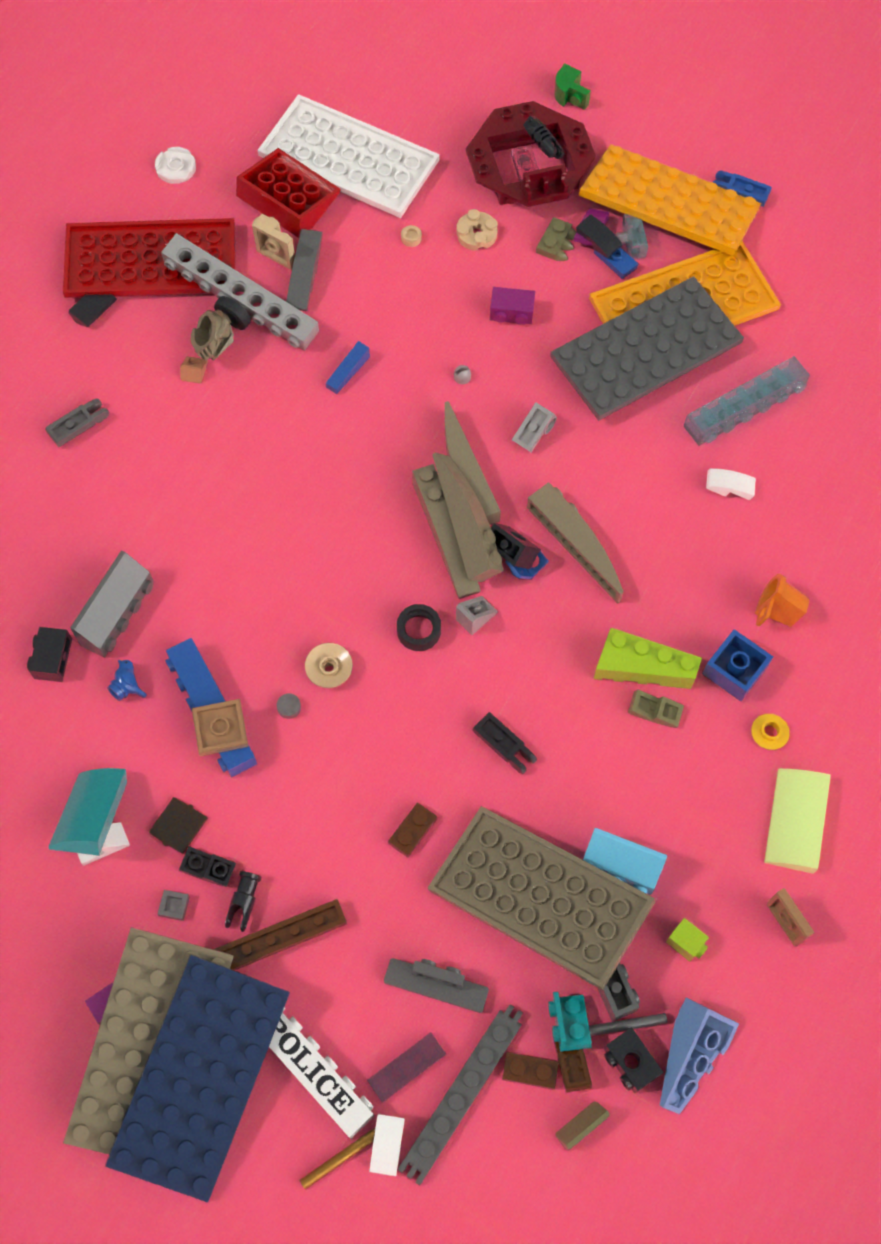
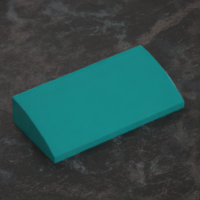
(89, 811)

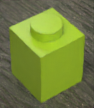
(688, 940)

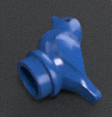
(125, 682)

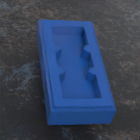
(619, 262)

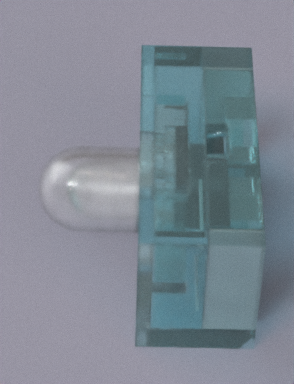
(633, 237)

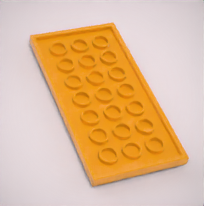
(670, 199)
(730, 281)

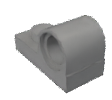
(537, 422)

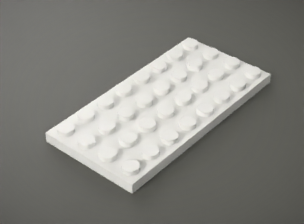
(352, 155)

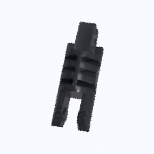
(543, 138)

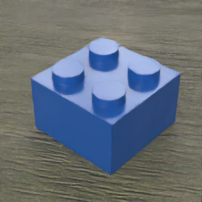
(737, 665)

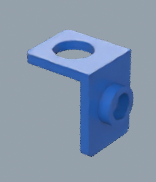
(524, 573)

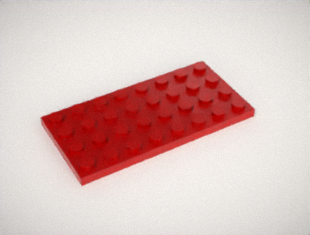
(127, 255)

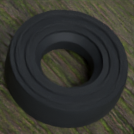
(237, 314)

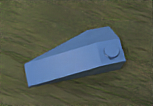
(695, 1044)

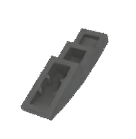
(304, 269)

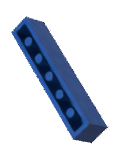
(203, 691)

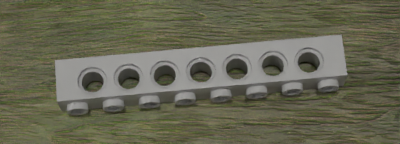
(181, 249)

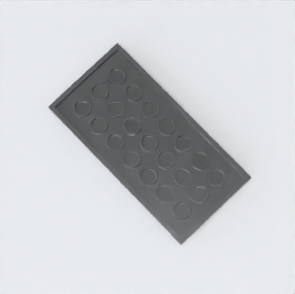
(646, 347)

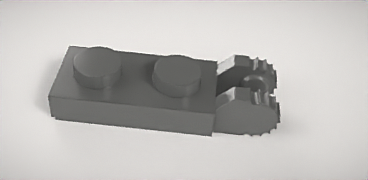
(76, 422)

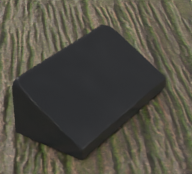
(90, 308)

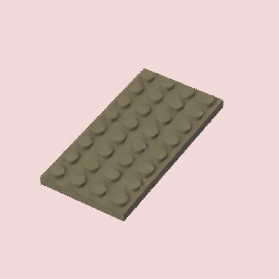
(542, 897)
(127, 1032)

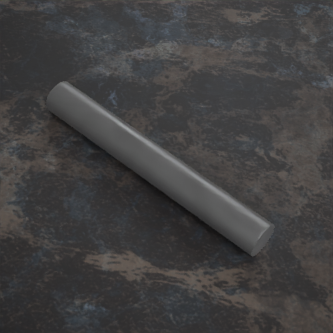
(624, 1025)

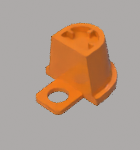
(781, 602)

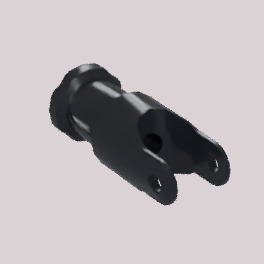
(243, 898)

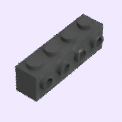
(618, 995)

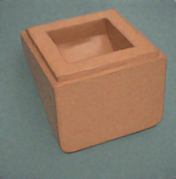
(193, 369)

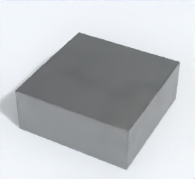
(173, 905)

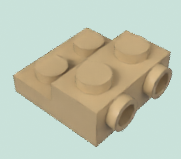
(273, 242)

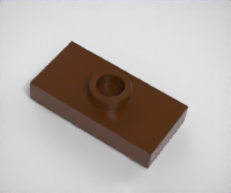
(573, 1069)

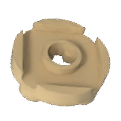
(476, 220)

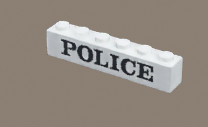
(319, 1077)

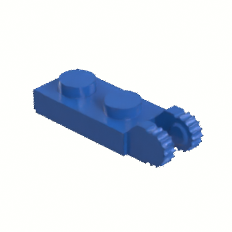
(743, 186)

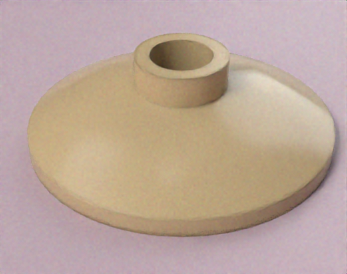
(328, 655)

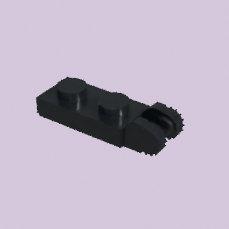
(503, 741)

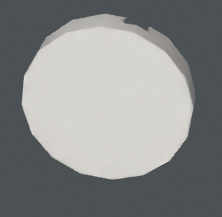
(175, 165)

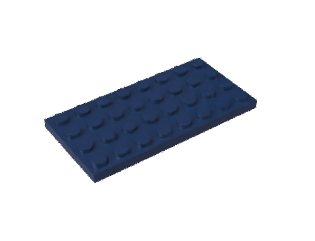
(197, 1079)

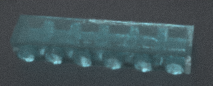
(746, 401)

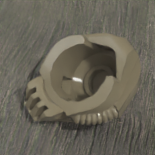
(212, 334)

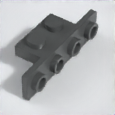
(436, 983)

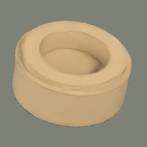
(411, 236)

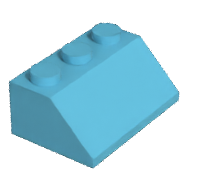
(625, 860)

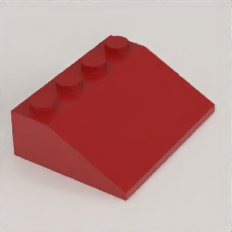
(286, 191)

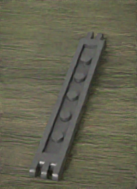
(461, 1094)

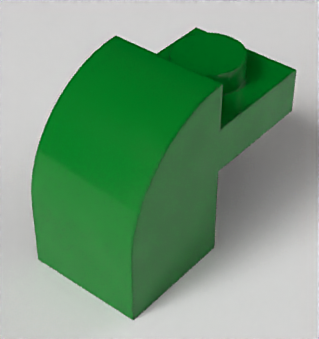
(569, 89)

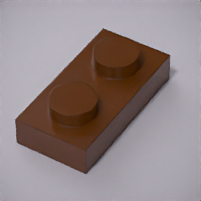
(412, 830)
(530, 1070)

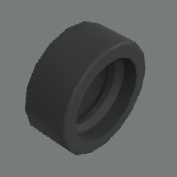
(418, 610)

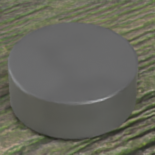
(288, 706)

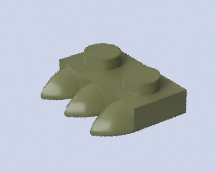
(556, 240)

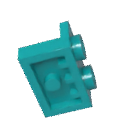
(571, 1022)

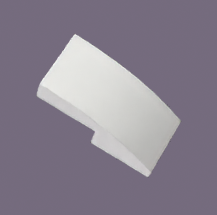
(728, 481)
(386, 1145)

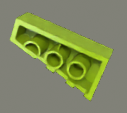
(645, 661)

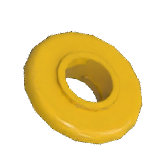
(763, 739)

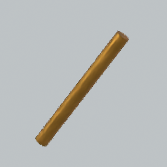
(338, 1159)

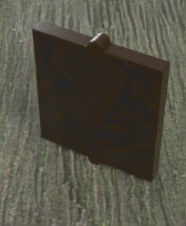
(178, 825)

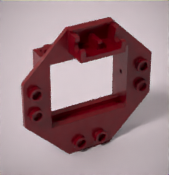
(506, 131)

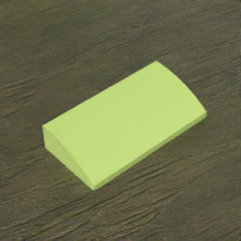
(797, 819)

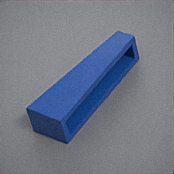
(348, 367)

